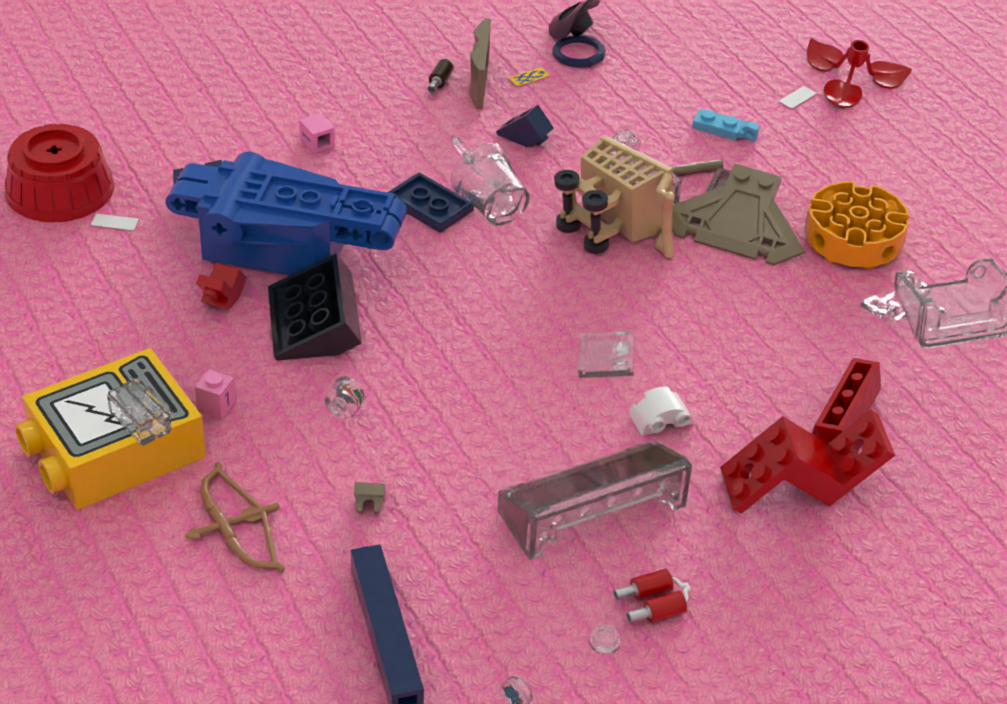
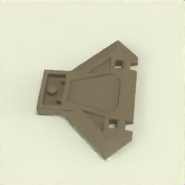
(740, 217)

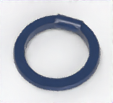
(586, 62)

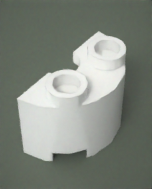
(658, 410)

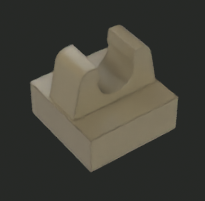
(369, 493)

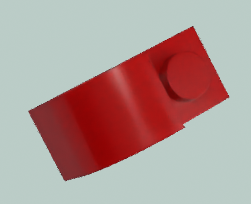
(222, 286)

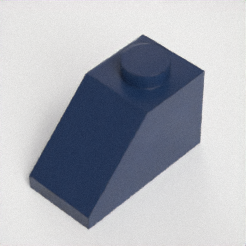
(527, 127)

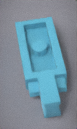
(725, 126)

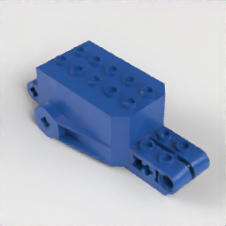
(280, 215)

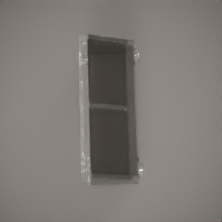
(592, 489)

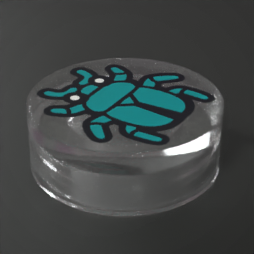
(516, 691)

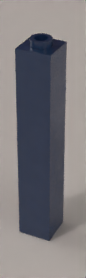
(386, 626)

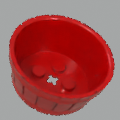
(57, 174)

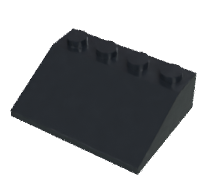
(314, 311)

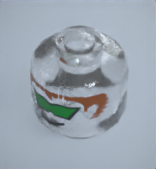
(345, 397)

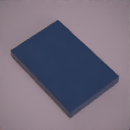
(432, 202)

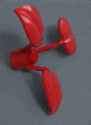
(843, 94)

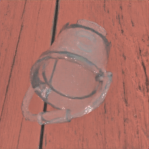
(488, 181)

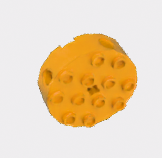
(856, 224)

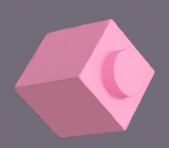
(317, 133)
(215, 394)

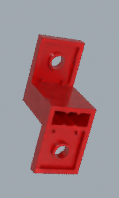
(806, 461)

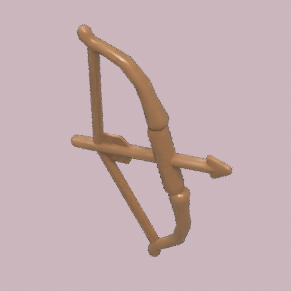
(249, 514)

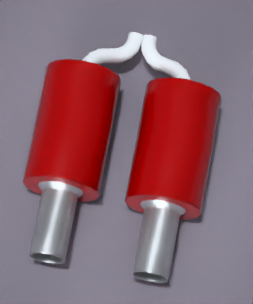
(659, 607)

